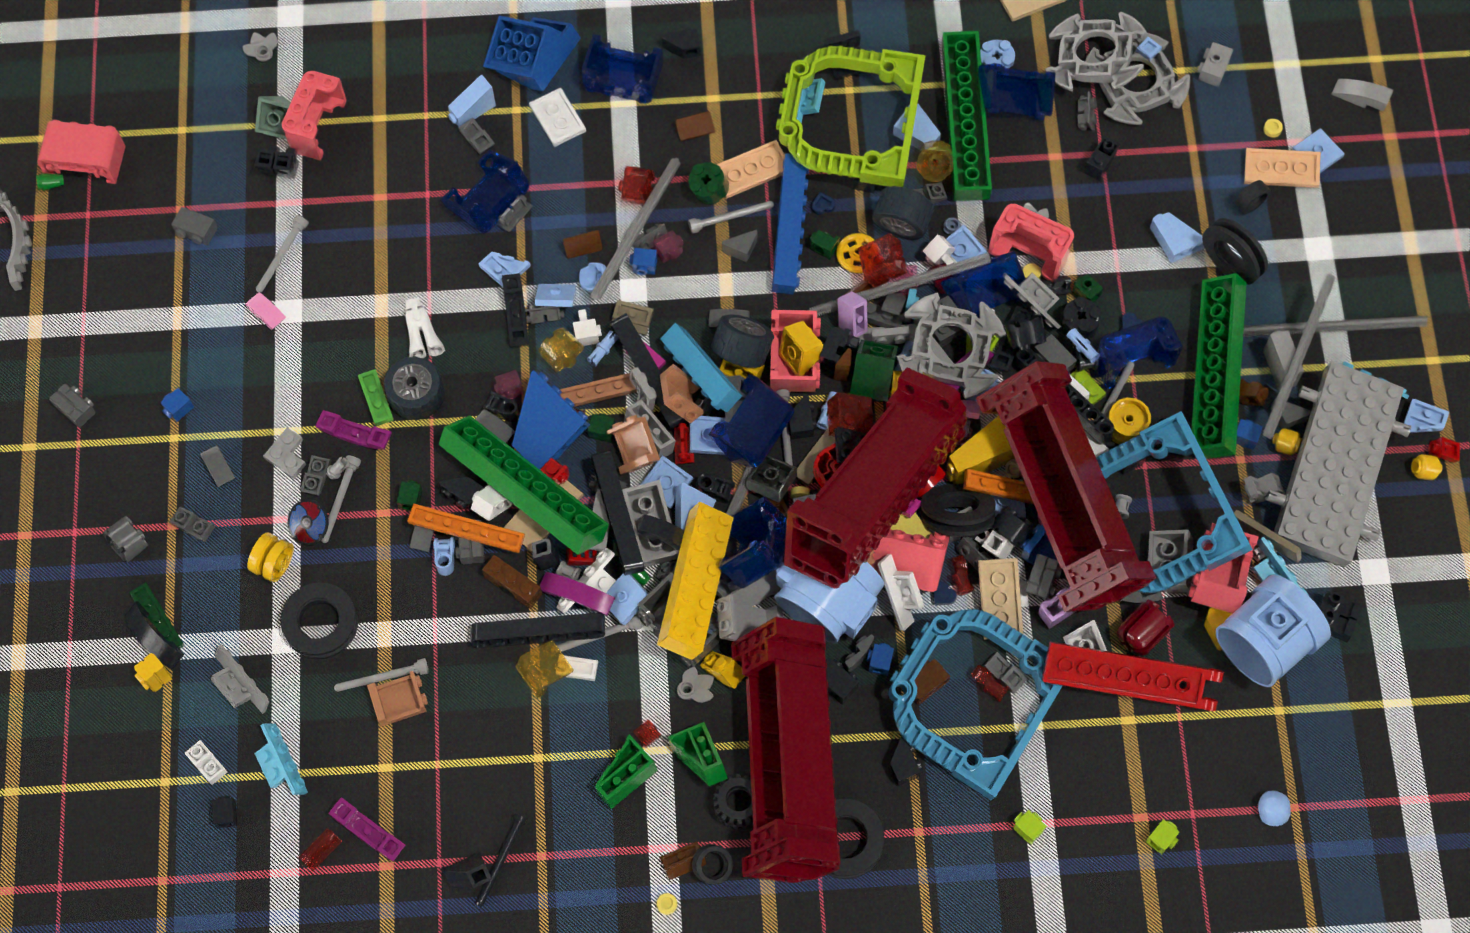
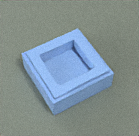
(1148, 49)

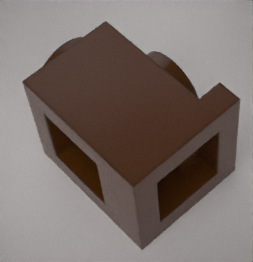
(1252, 393)

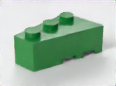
(699, 753)
(626, 773)

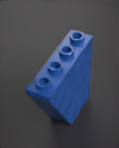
(546, 422)

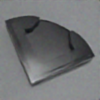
(1271, 397)

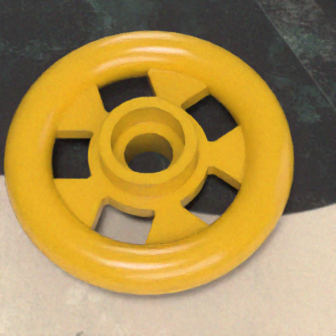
(843, 247)

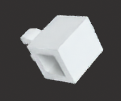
(939, 251)
(586, 330)
(996, 544)

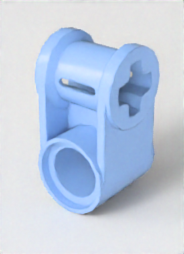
(444, 552)

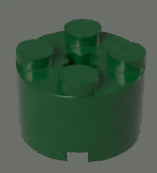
(708, 182)

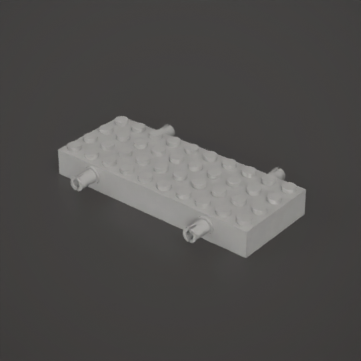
(1338, 463)

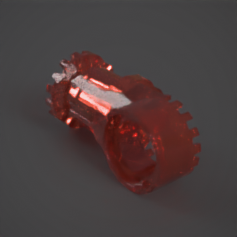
(960, 577)
(991, 686)

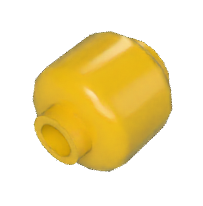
(1287, 441)
(1426, 467)

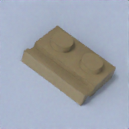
(639, 315)

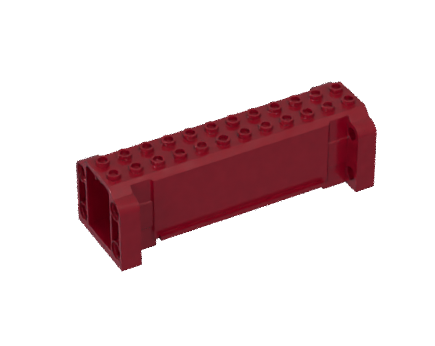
(876, 481)
(1067, 487)
(789, 752)

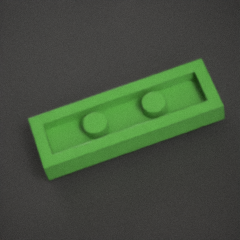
(375, 397)

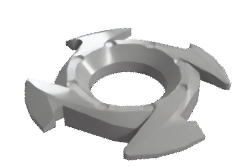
(1112, 70)
(1165, 89)
(980, 331)

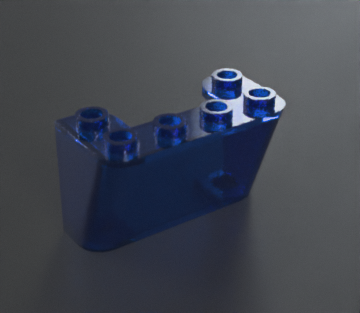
(491, 194)

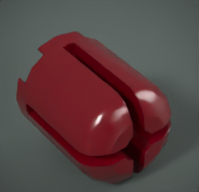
(1144, 628)

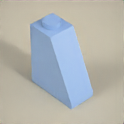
(472, 102)
(923, 129)
(1175, 237)
(685, 499)

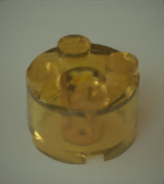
(925, 160)
(561, 349)

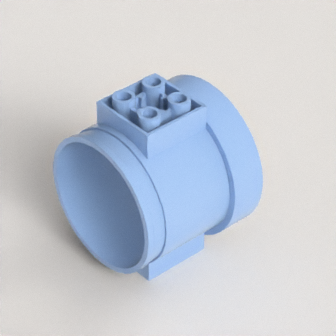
(836, 609)
(1273, 631)

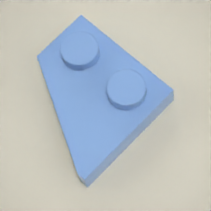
(497, 265)
(1425, 417)

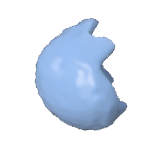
(590, 275)
(1274, 808)

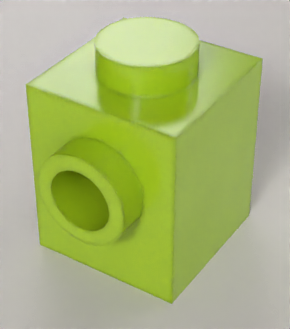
(1029, 826)
(1163, 836)

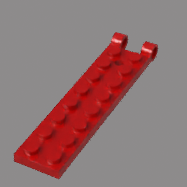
(1129, 675)

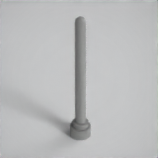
(299, 224)
(697, 224)
(1118, 387)
(786, 433)
(354, 464)
(634, 623)
(419, 667)

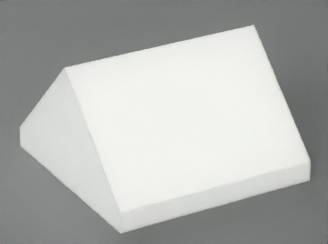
(1086, 636)

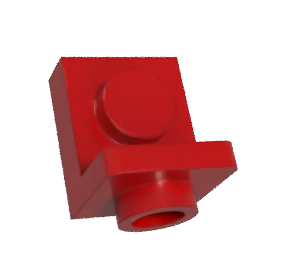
(1445, 449)
(556, 471)

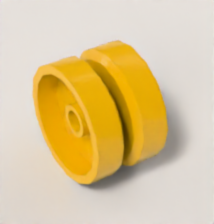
(1129, 419)
(270, 557)

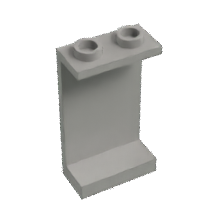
(739, 619)

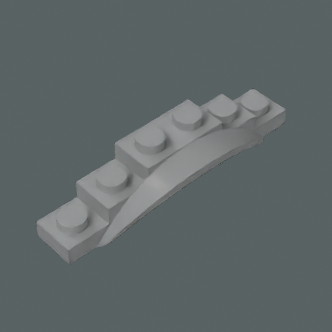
(20, 244)

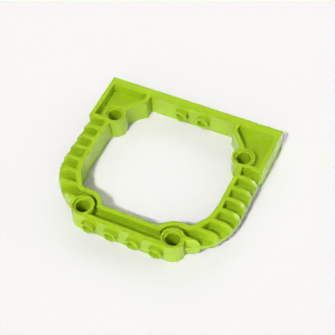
(889, 166)

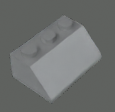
(1167, 547)
(753, 593)

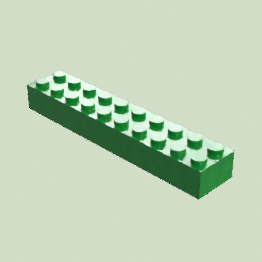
(966, 116)
(1219, 365)
(523, 484)

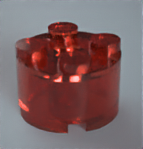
(636, 184)

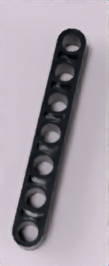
(643, 360)
(1086, 409)
(617, 513)
(537, 630)

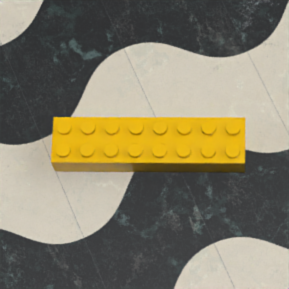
(695, 581)

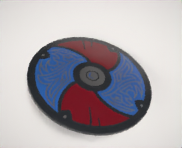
(308, 522)

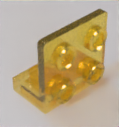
(543, 667)

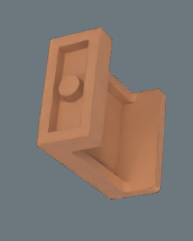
(678, 392)
(634, 444)
(398, 699)

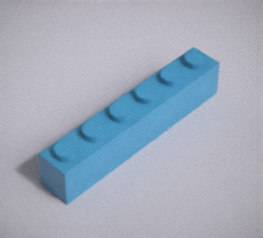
(701, 368)

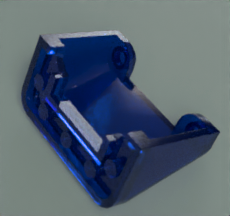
(1017, 90)
(985, 283)
(754, 424)

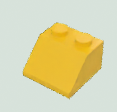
(800, 347)

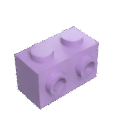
(853, 313)
(1052, 611)

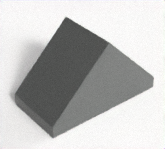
(741, 245)
(1292, 415)

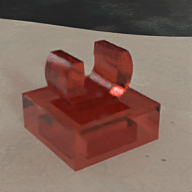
(647, 733)

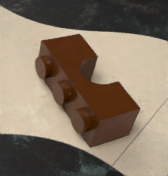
(519, 585)

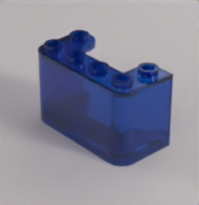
(621, 71)
(1150, 338)
(761, 546)

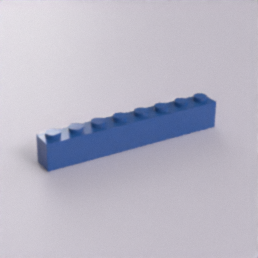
(789, 226)

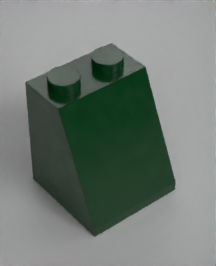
(873, 370)

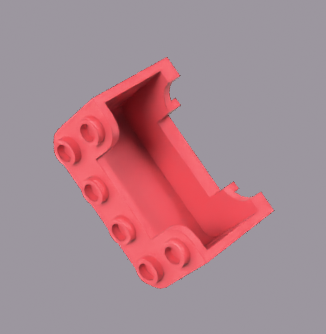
(314, 95)
(81, 149)
(1034, 236)
(780, 373)
(915, 554)
(1225, 585)

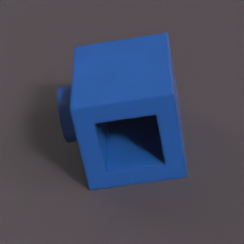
(644, 261)
(176, 405)
(1248, 433)
(880, 659)

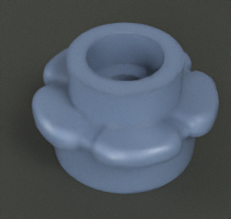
(951, 222)

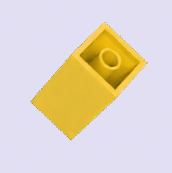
(982, 452)

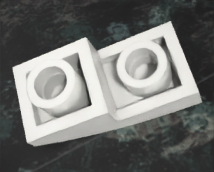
(205, 762)

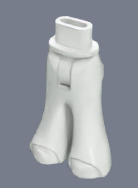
(418, 320)

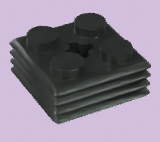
(771, 478)

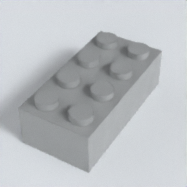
(649, 500)

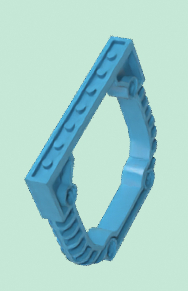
(1227, 535)
(988, 773)

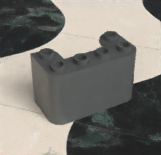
(652, 612)

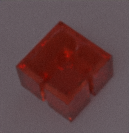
(882, 260)
(849, 413)

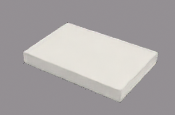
(557, 117)

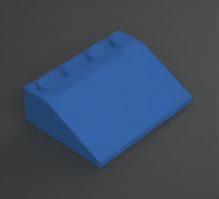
(566, 44)
(521, 47)

